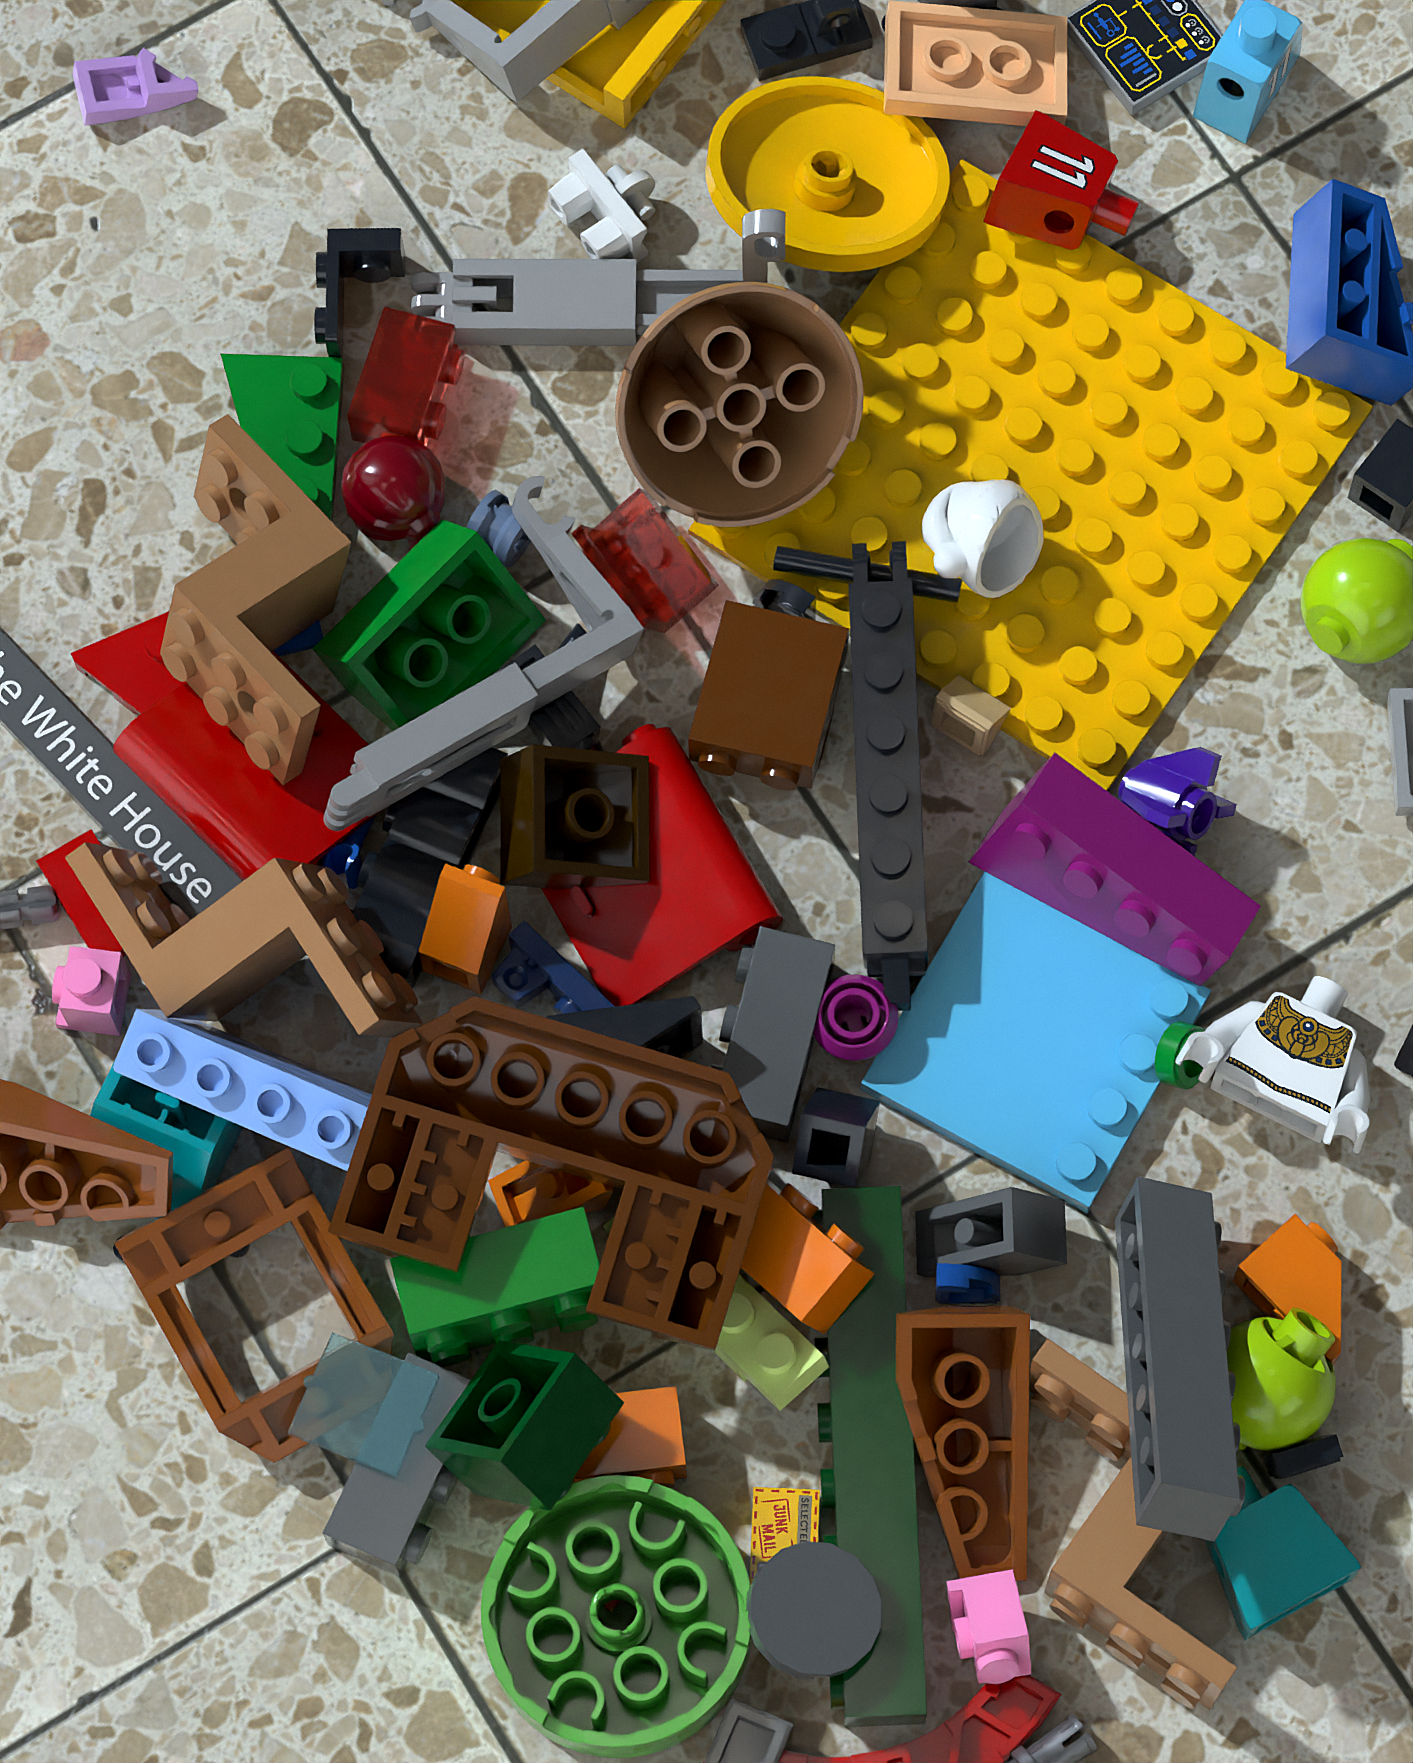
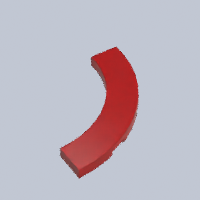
(980, 1732)

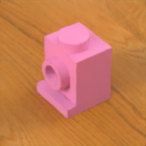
(91, 991)
(990, 1625)

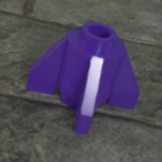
(1175, 796)

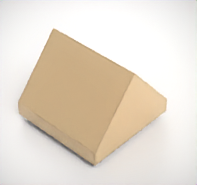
(968, 715)

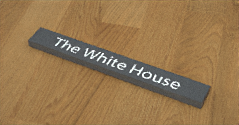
(105, 786)

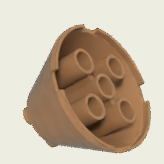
(738, 403)

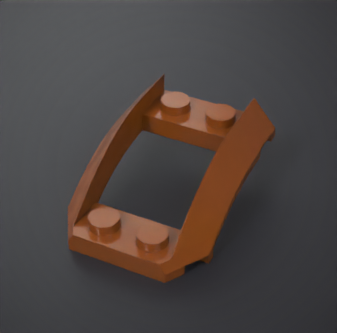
(212, 1229)

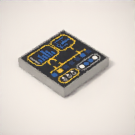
(1144, 45)

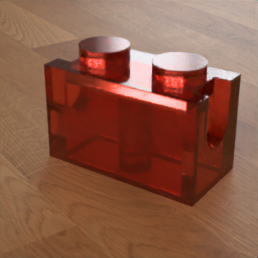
(405, 379)

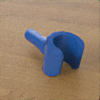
(346, 855)

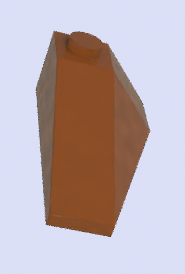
(74, 1165)
(969, 1415)

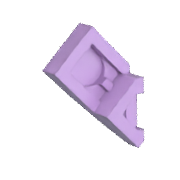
(128, 88)

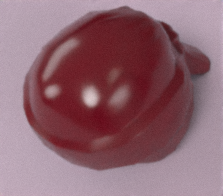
(394, 489)

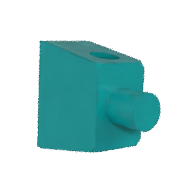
(1277, 1557)

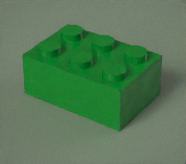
(505, 1288)

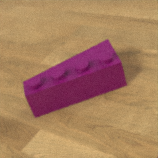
(1114, 873)

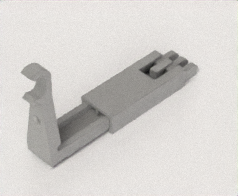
(533, 48)
(580, 298)
(503, 701)

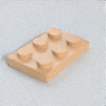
(974, 63)

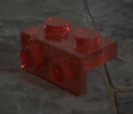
(647, 562)

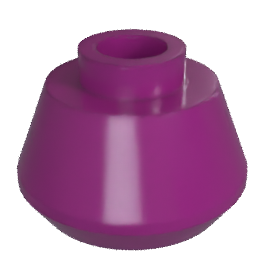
(848, 1002)

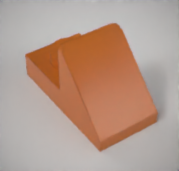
(539, 1191)

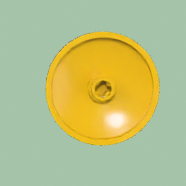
(845, 173)

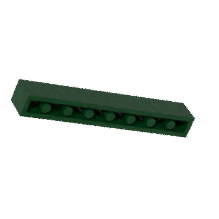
(874, 1462)

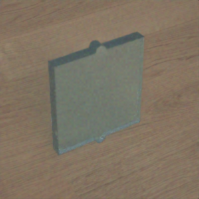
(363, 1404)

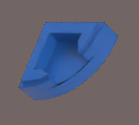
(966, 1285)

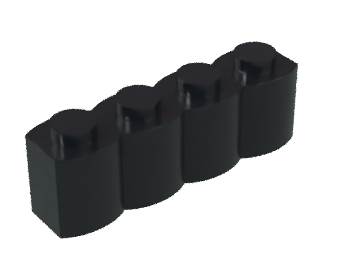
(425, 832)

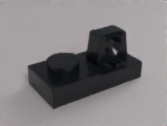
(804, 35)

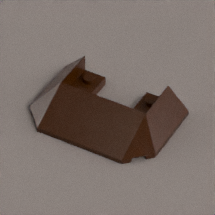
(577, 1104)

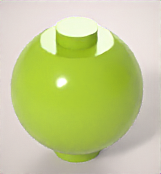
(1360, 599)
(1280, 1379)

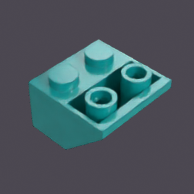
(194, 1135)

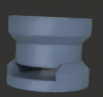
(499, 528)

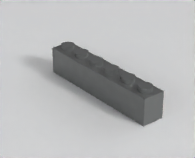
(1177, 1361)

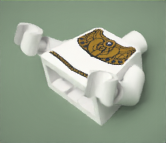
(1290, 1063)

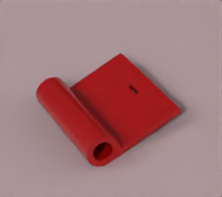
(225, 796)
(698, 891)

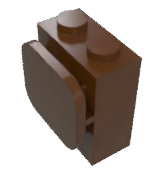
(768, 696)

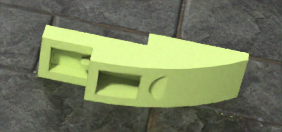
(765, 1346)

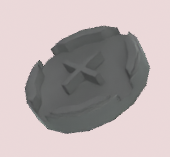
(814, 1610)

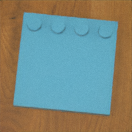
(1033, 1041)

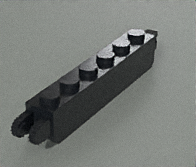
(888, 775)

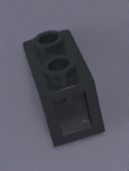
(352, 253)

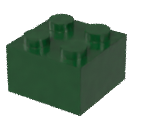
(525, 1425)

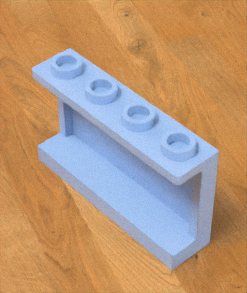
(244, 1084)

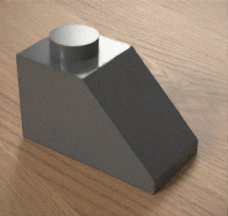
(998, 1231)

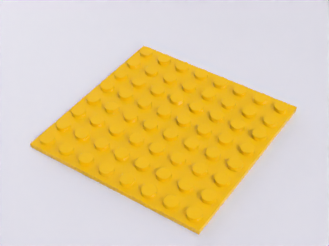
(1133, 421)

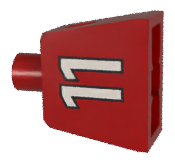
(1058, 187)

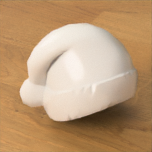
(984, 535)

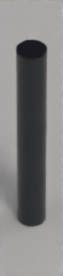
(841, 570)

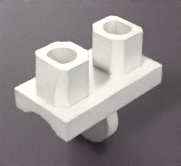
(588, 190)

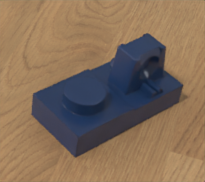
(536, 967)

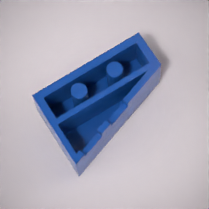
(1346, 296)

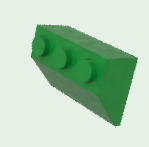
(430, 627)

